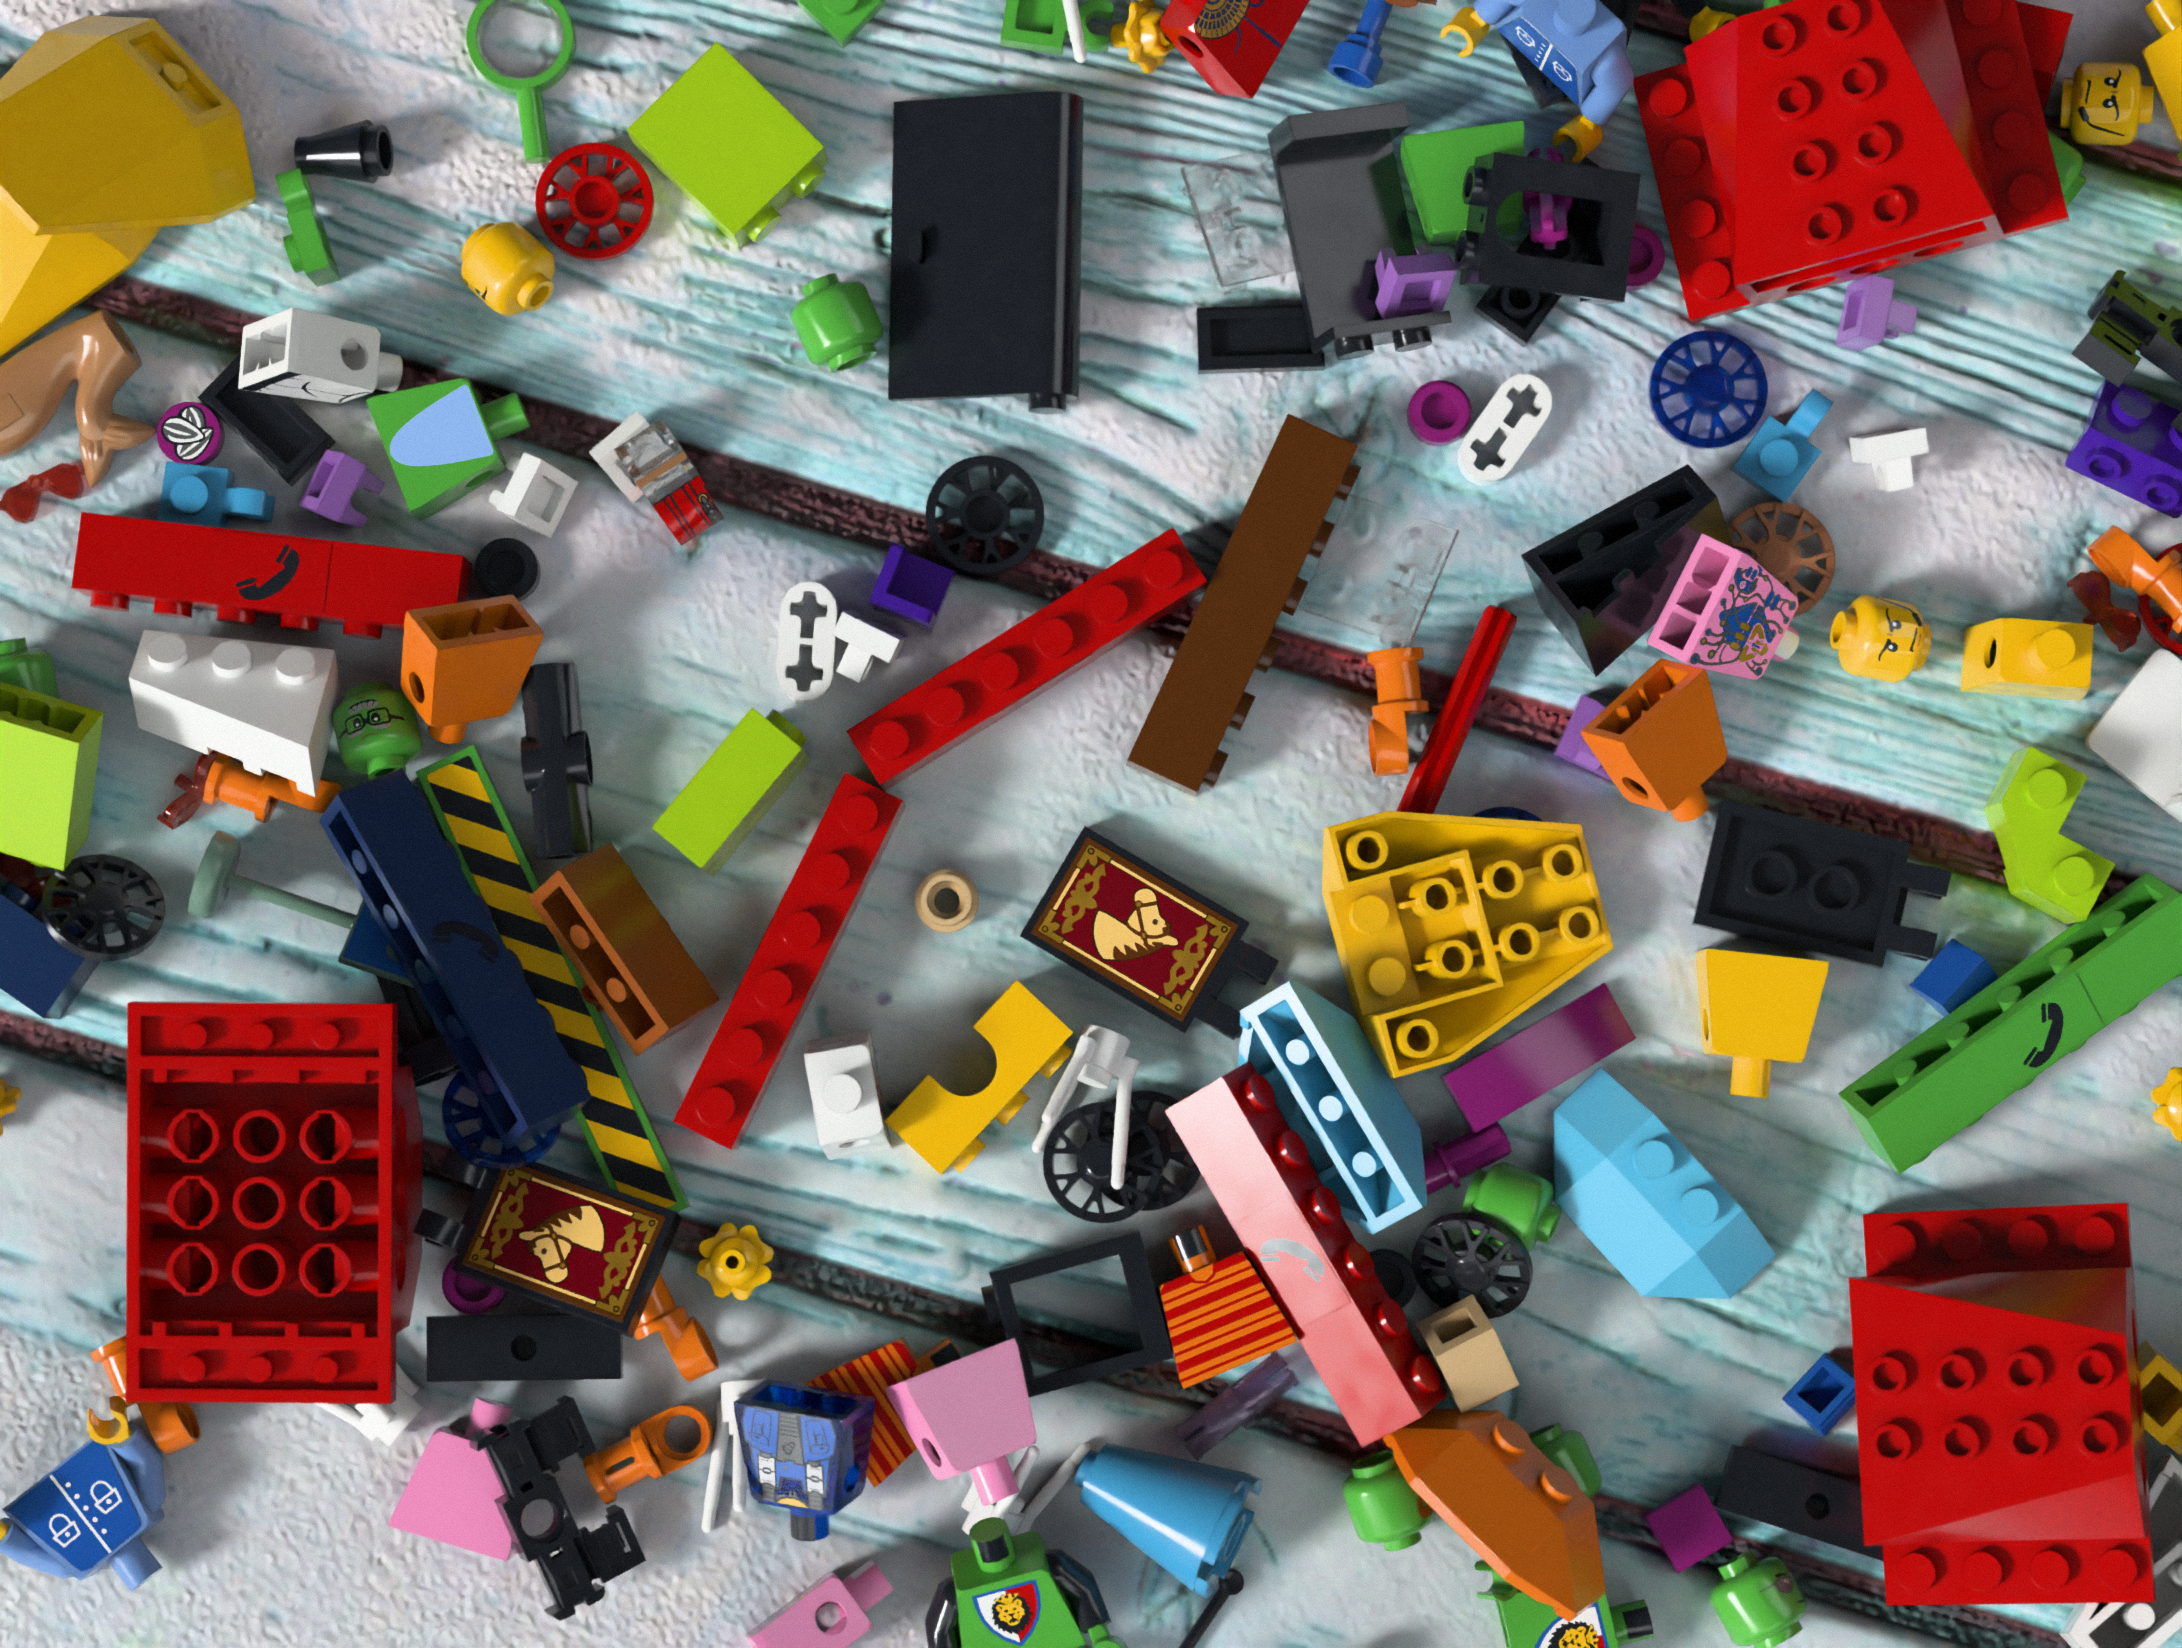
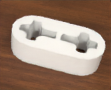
(1516, 438)
(792, 641)

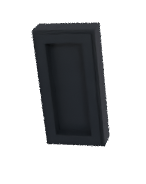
(1254, 340)
(268, 425)

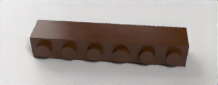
(1242, 605)

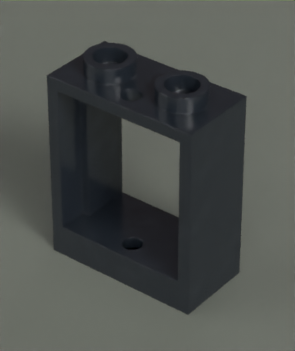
(1002, 1308)

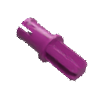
(1547, 211)
(1464, 1156)

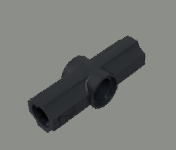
(557, 762)

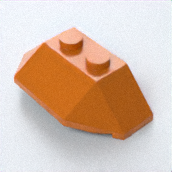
(1506, 1503)

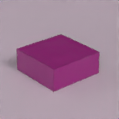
(1687, 1527)

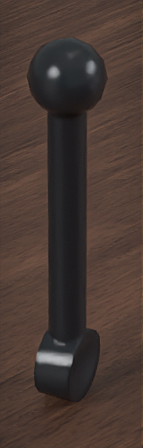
(1230, 1585)

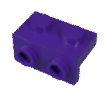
(2132, 448)

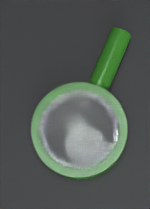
(522, 52)

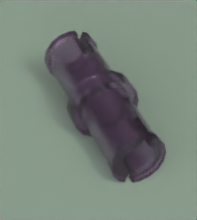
(1236, 1405)

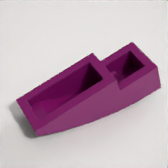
(1538, 1058)

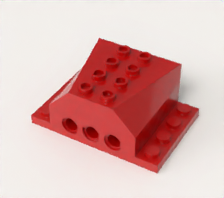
(1845, 145)
(269, 1201)
(2002, 1406)

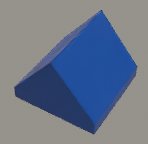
(1953, 977)
(1822, 1394)

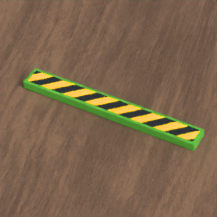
(504, 877)

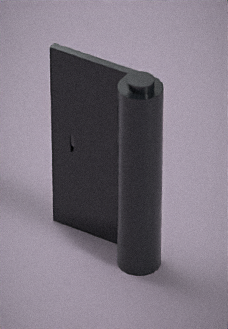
(1002, 269)

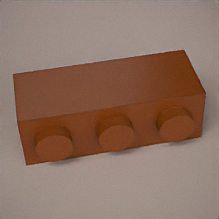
(623, 948)

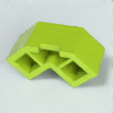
(2026, 819)

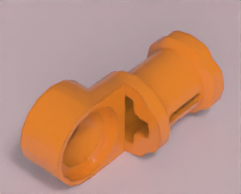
(2133, 567)
(1397, 697)
(260, 794)
(681, 1333)
(170, 1423)
(651, 1452)

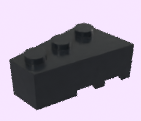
(1618, 568)

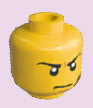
(2105, 103)
(508, 268)
(1881, 638)

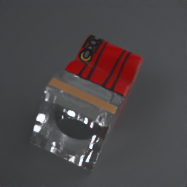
(670, 482)

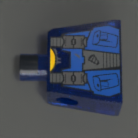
(805, 1450)

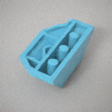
(1338, 1103)
(1648, 1198)

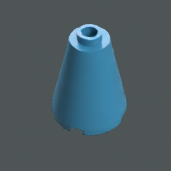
(1171, 1509)

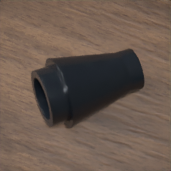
(349, 152)

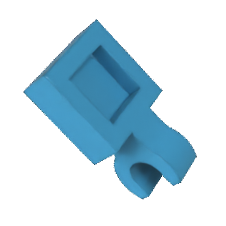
(1779, 453)
(208, 498)

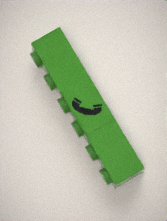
(2020, 1024)

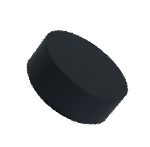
(507, 569)
(1395, 1274)

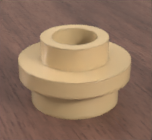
(943, 880)

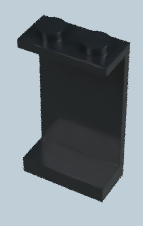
(1339, 210)

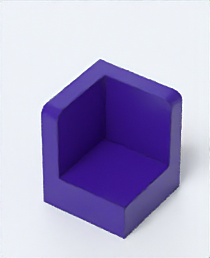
(911, 588)

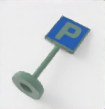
(365, 945)

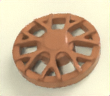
(1781, 555)

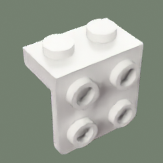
(2144, 732)

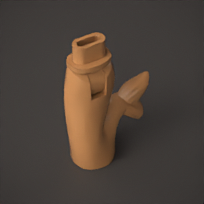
(38, 377)

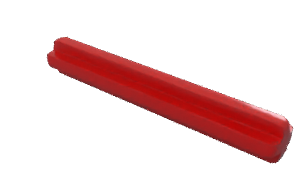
(1458, 711)

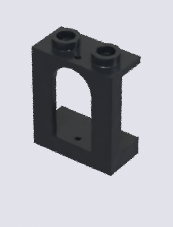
(1610, 233)

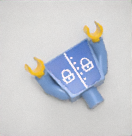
(1572, 43)
(92, 1507)

